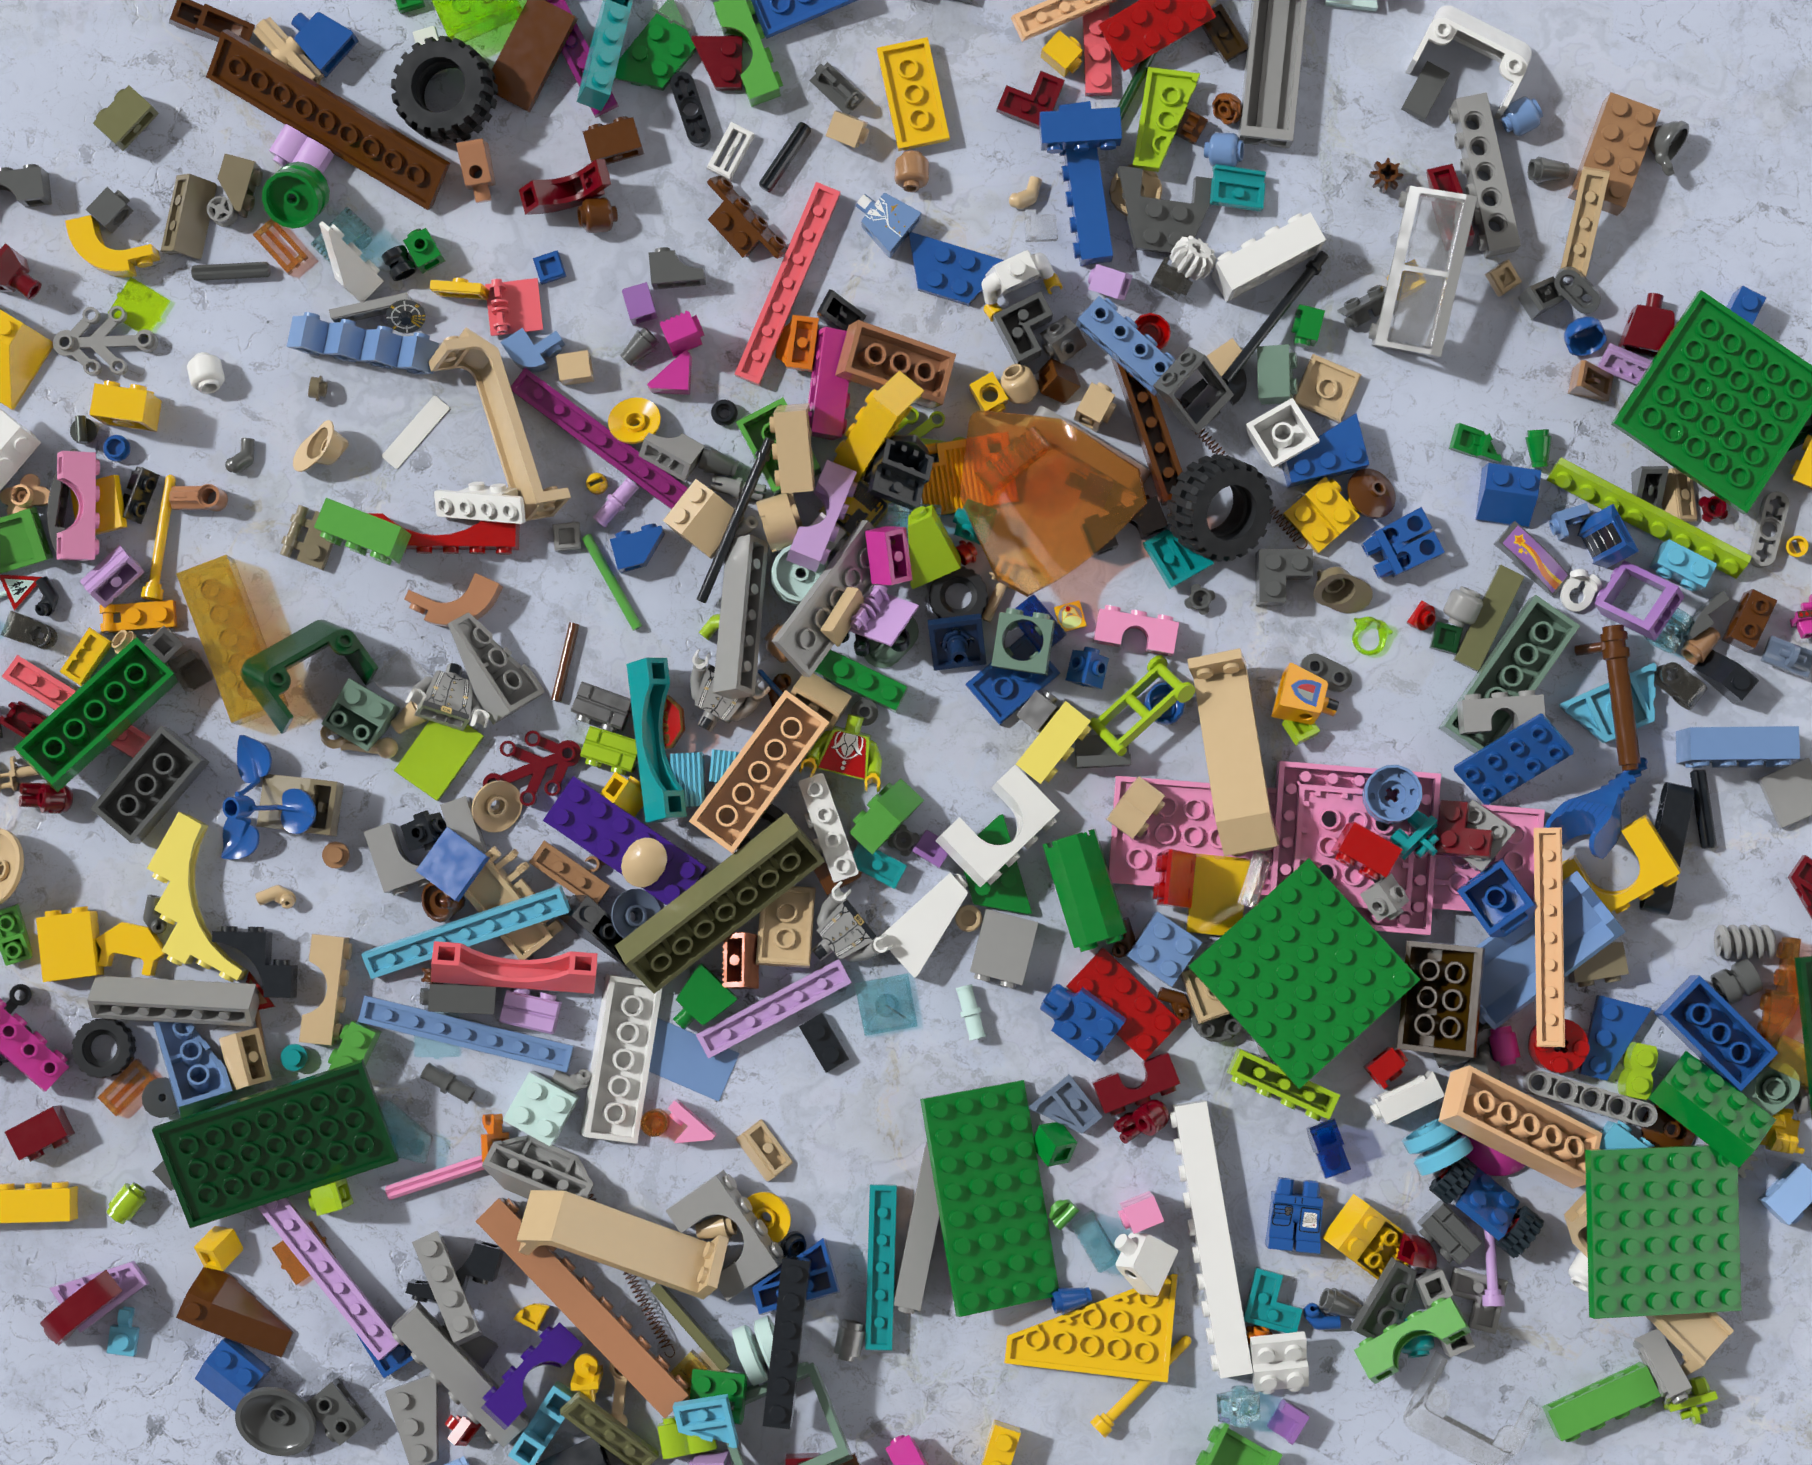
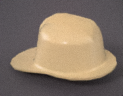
(320, 447)

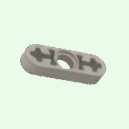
(1767, 509)

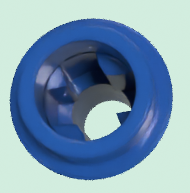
(1070, 1299)

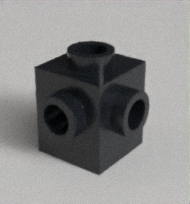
(423, 830)

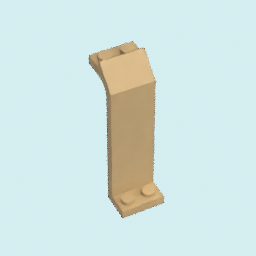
(486, 366)
(1233, 753)
(622, 1241)
(1692, 1334)

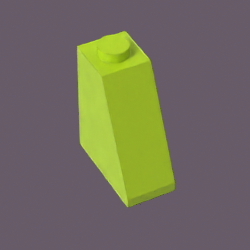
(930, 547)

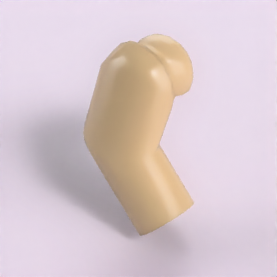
(1026, 197)

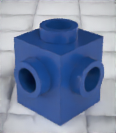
(1087, 668)

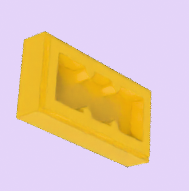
(459, 289)
(86, 657)

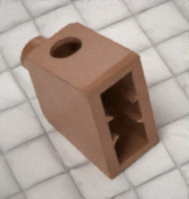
(476, 156)

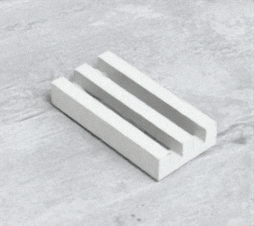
(720, 171)

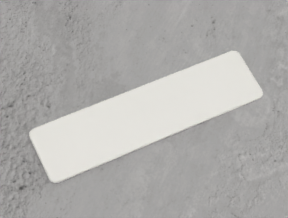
(415, 432)

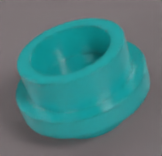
(294, 1057)

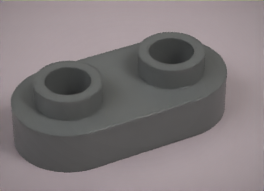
(1575, 290)
(1327, 671)

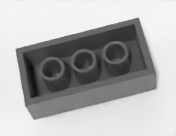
(149, 785)

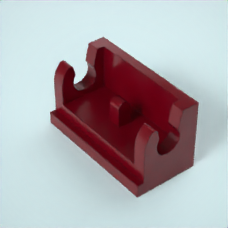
(21, 718)

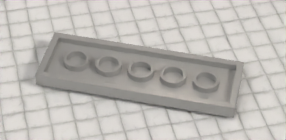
(801, 634)

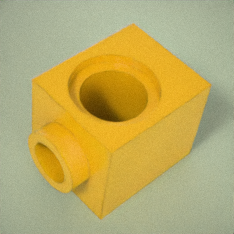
(989, 383)

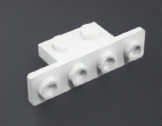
(481, 503)
(828, 827)

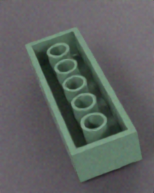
(1515, 665)

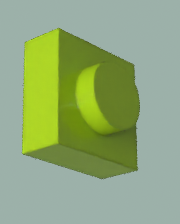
(1299, 731)

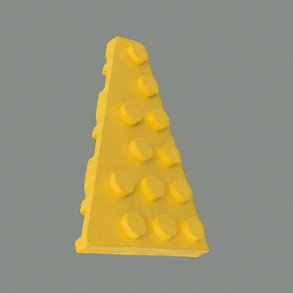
(1112, 1337)

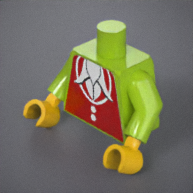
(847, 753)

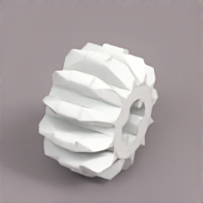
(1193, 258)

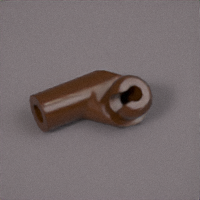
(782, 681)
(1123, 946)
(1178, 1002)

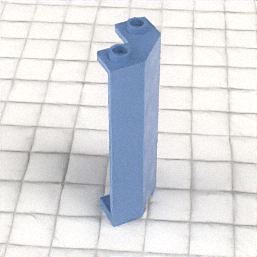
(1511, 960)

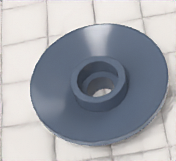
(635, 901)

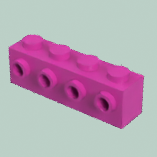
(828, 392)
(29, 1051)

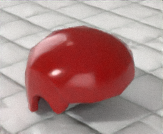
(1156, 327)

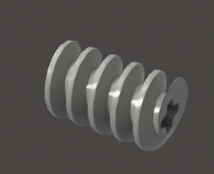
(1744, 939)

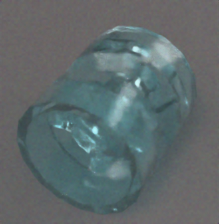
(1670, 636)

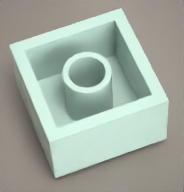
(541, 1108)

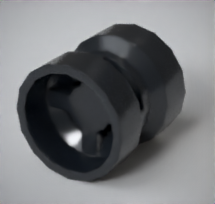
(399, 263)

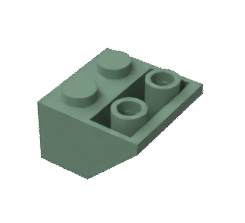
(360, 715)

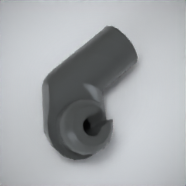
(243, 458)
(151, 916)

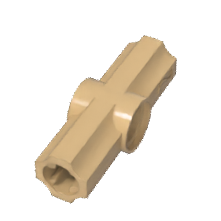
(286, 49)

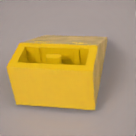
(1364, 1236)

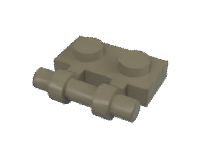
(314, 549)

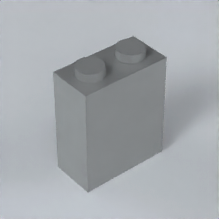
(1003, 948)

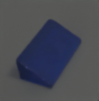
(1031, 605)

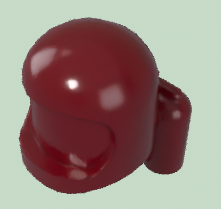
(45, 797)
(1146, 1119)

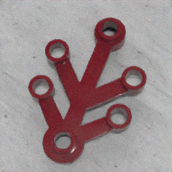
(538, 765)

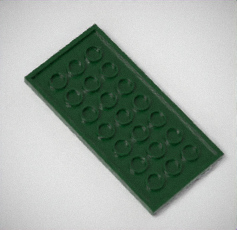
(275, 1143)

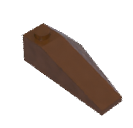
(229, 1310)

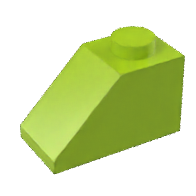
(330, 1197)

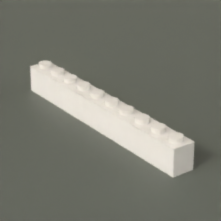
(1212, 1239)

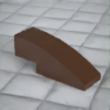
(208, 21)

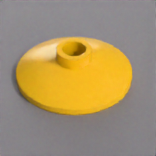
(633, 412)
(778, 1210)

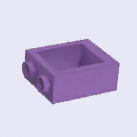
(1658, 615)

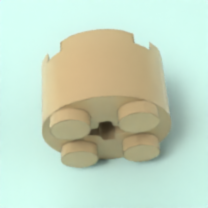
(779, 520)

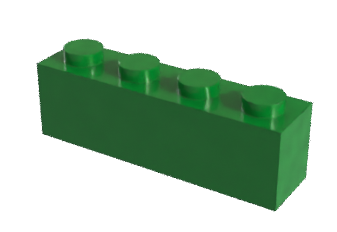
(861, 680)

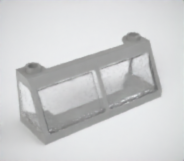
(1424, 271)

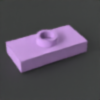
(1623, 363)

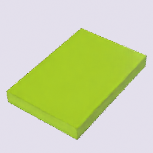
(438, 757)

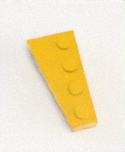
(876, 423)

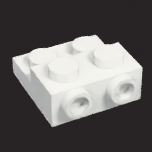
(1279, 1362)

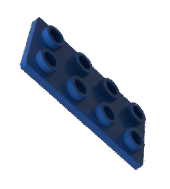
(1513, 759)

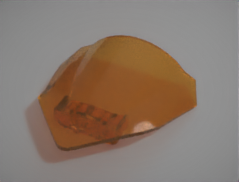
(1043, 496)

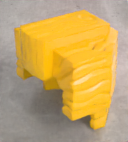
(1783, 1133)

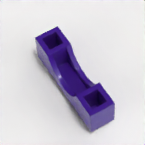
(554, 1350)

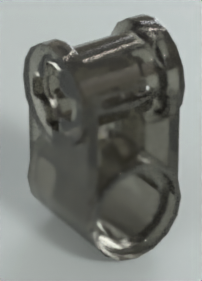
(25, 629)
(1682, 687)

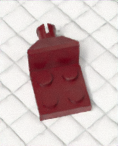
(15, 274)

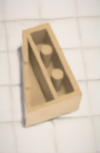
(793, 448)

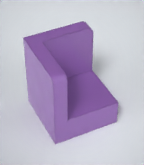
(639, 303)
(930, 850)
(1288, 1421)

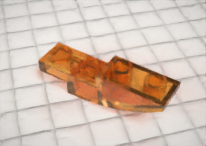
(1783, 1002)

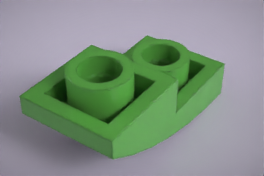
(13, 936)

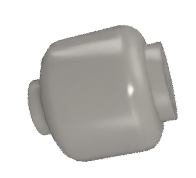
(1463, 606)

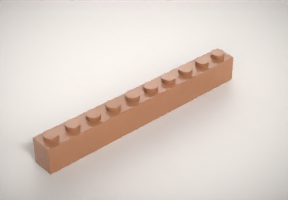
(587, 1310)

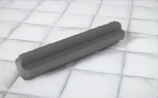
(230, 271)

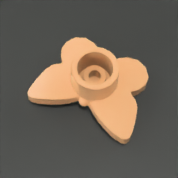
(25, 495)

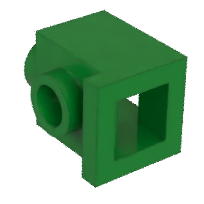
(1307, 325)

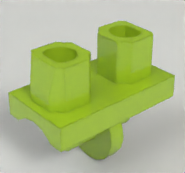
(1700, 1394)

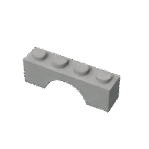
(446, 1288)

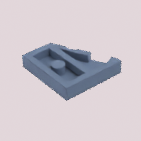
(1067, 1106)

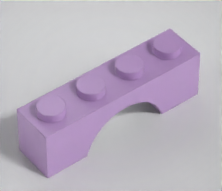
(811, 542)

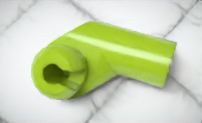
(710, 627)

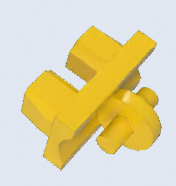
(587, 1376)

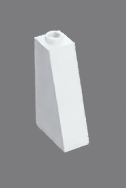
(923, 925)

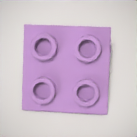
(882, 616)

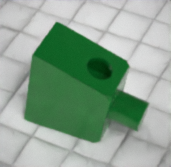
(702, 998)

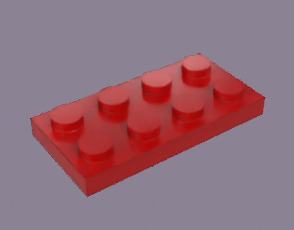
(1152, 26)
(1146, 1017)

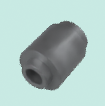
(849, 1340)

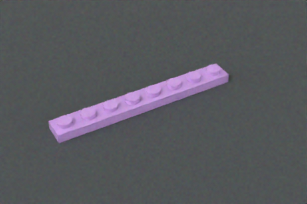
(330, 1276)

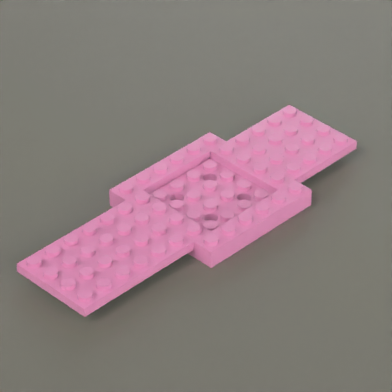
(1297, 808)

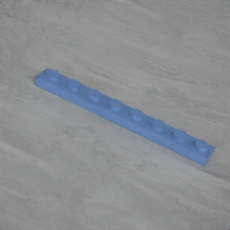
(466, 1033)

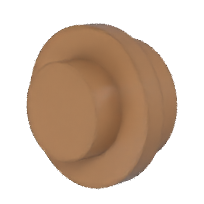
(335, 855)

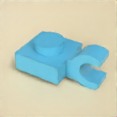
(123, 1337)

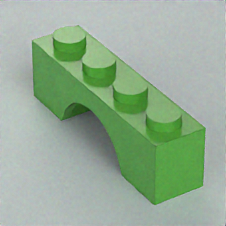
(758, 79)
(1381, 1354)

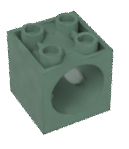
(1038, 661)

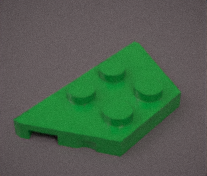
(656, 54)
(1008, 890)

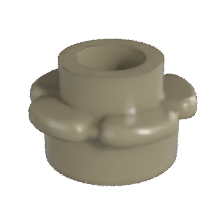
(317, 388)

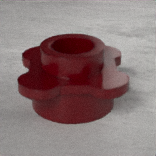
(1709, 514)

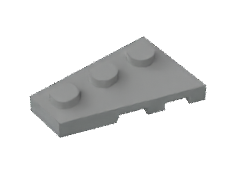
(415, 1416)

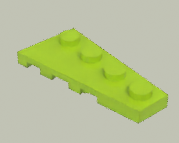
(1162, 109)

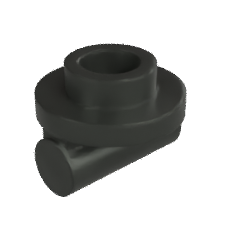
(83, 430)

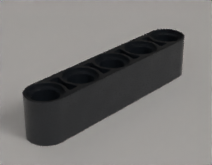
(1672, 826)

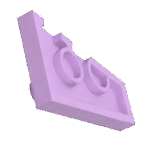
(127, 1276)

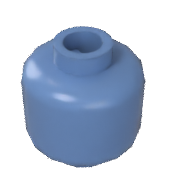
(1522, 116)
(1224, 149)

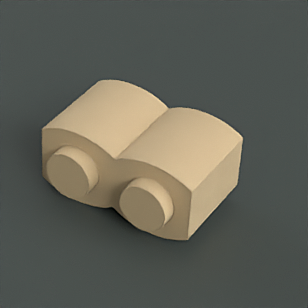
(1136, 807)

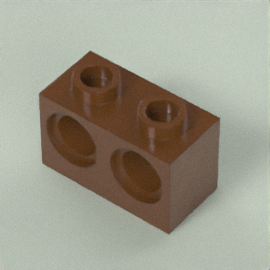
(1749, 620)

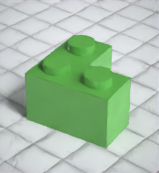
(886, 814)

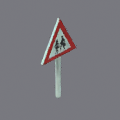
(17, 588)

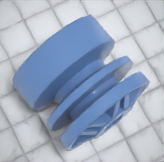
(1392, 778)

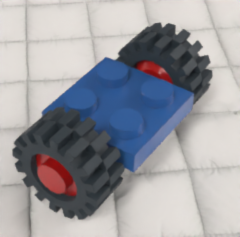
(1488, 1205)

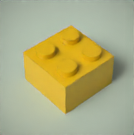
(125, 406)

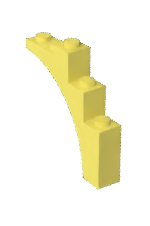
(190, 938)

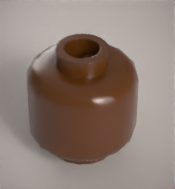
(597, 215)

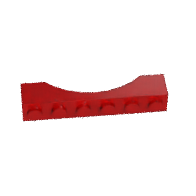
(477, 538)

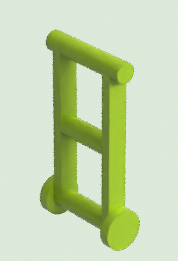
(1156, 667)

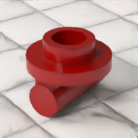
(1422, 617)

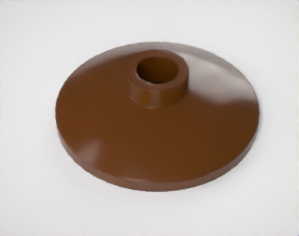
(1371, 493)
(1658, 1134)

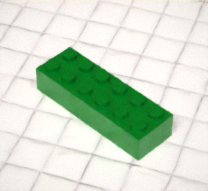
(96, 714)

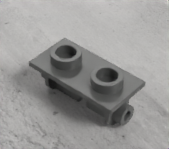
(836, 88)
(1357, 308)

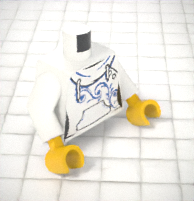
(1014, 274)

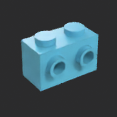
(1682, 565)

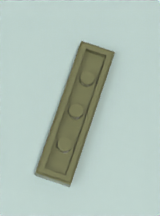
(1495, 607)
(691, 1326)
(608, 1431)

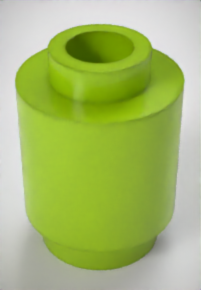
(126, 1202)

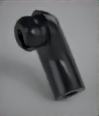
(49, 599)

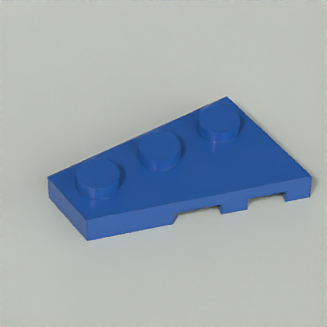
(1609, 1034)

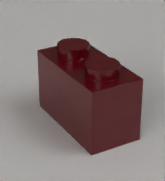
(40, 1133)

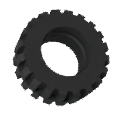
(417, 71)
(1246, 519)

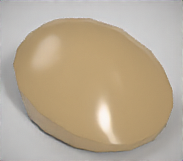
(644, 862)

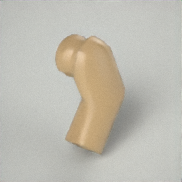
(278, 894)

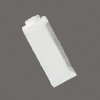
(1406, 1097)

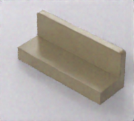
(188, 216)

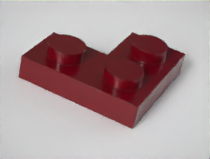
(1027, 106)
(1454, 835)

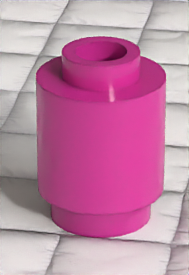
(1504, 1045)

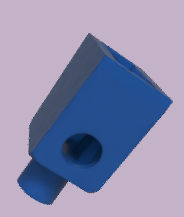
(323, 40)

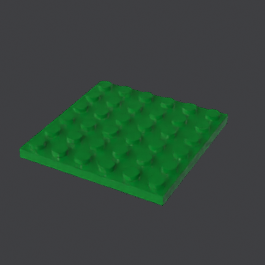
(1720, 402)
(1304, 973)
(1662, 1231)

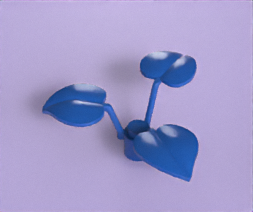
(239, 836)

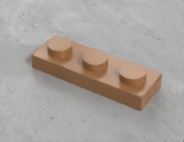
(568, 872)

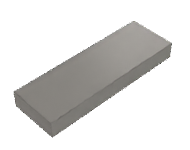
(366, 309)

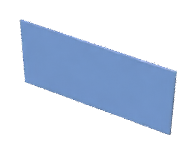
(682, 1060)

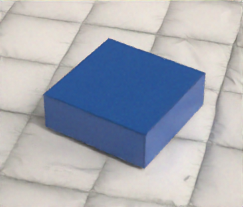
(549, 267)

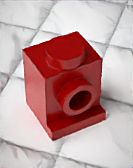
(1386, 1066)

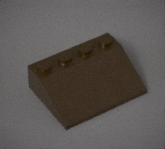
(1443, 1006)

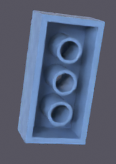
(1737, 745)

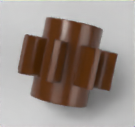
(1392, 172)

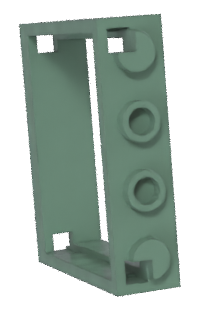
(834, 1457)

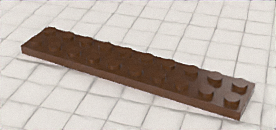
(327, 119)

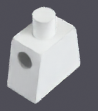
(1144, 1261)

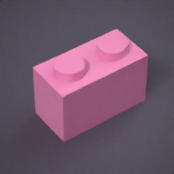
(1140, 1212)

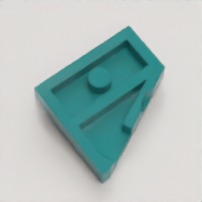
(1173, 560)

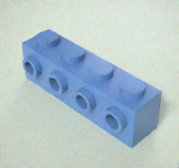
(1124, 342)

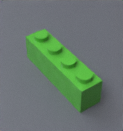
(1601, 1401)

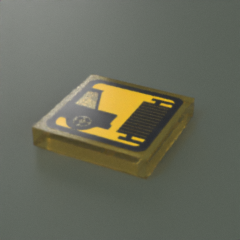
(862, 507)

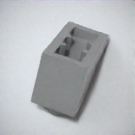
(673, 455)

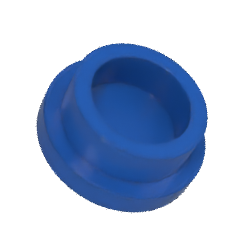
(116, 448)

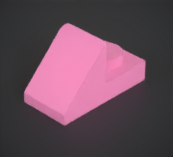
(696, 1129)

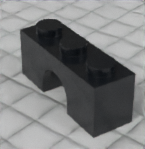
(1147, 521)

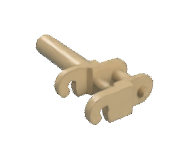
(994, 600)
(20, 772)

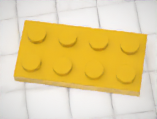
(913, 94)

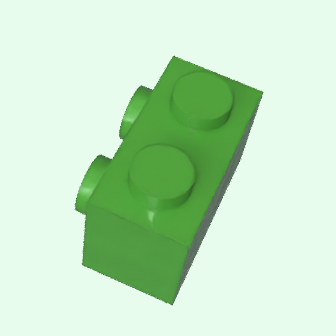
(356, 1044)

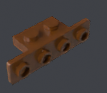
(740, 223)

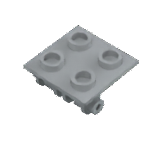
(1483, 819)

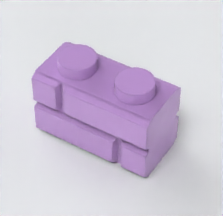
(112, 576)
(530, 1010)

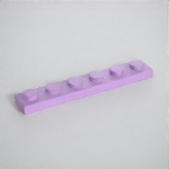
(773, 1008)

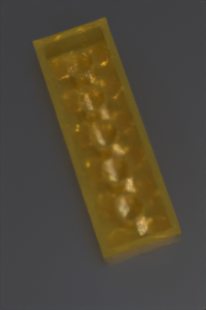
(226, 631)

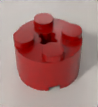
(1561, 1060)

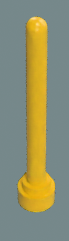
(152, 589)
(1105, 1421)

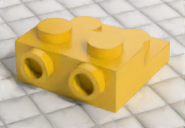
(1322, 514)

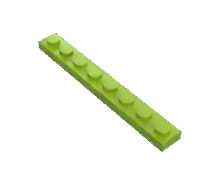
(1647, 516)

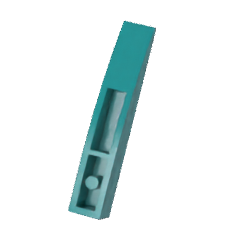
(604, 53)

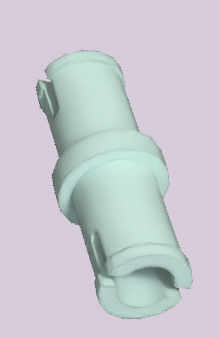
(970, 1012)

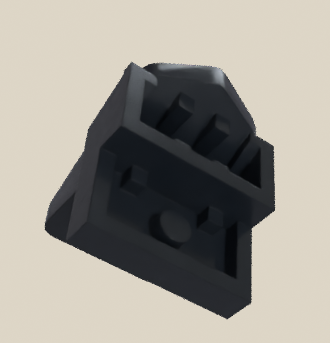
(900, 471)

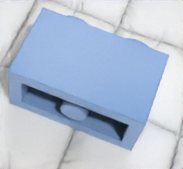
(1789, 1194)

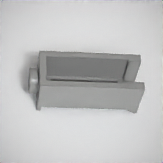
(1663, 1367)

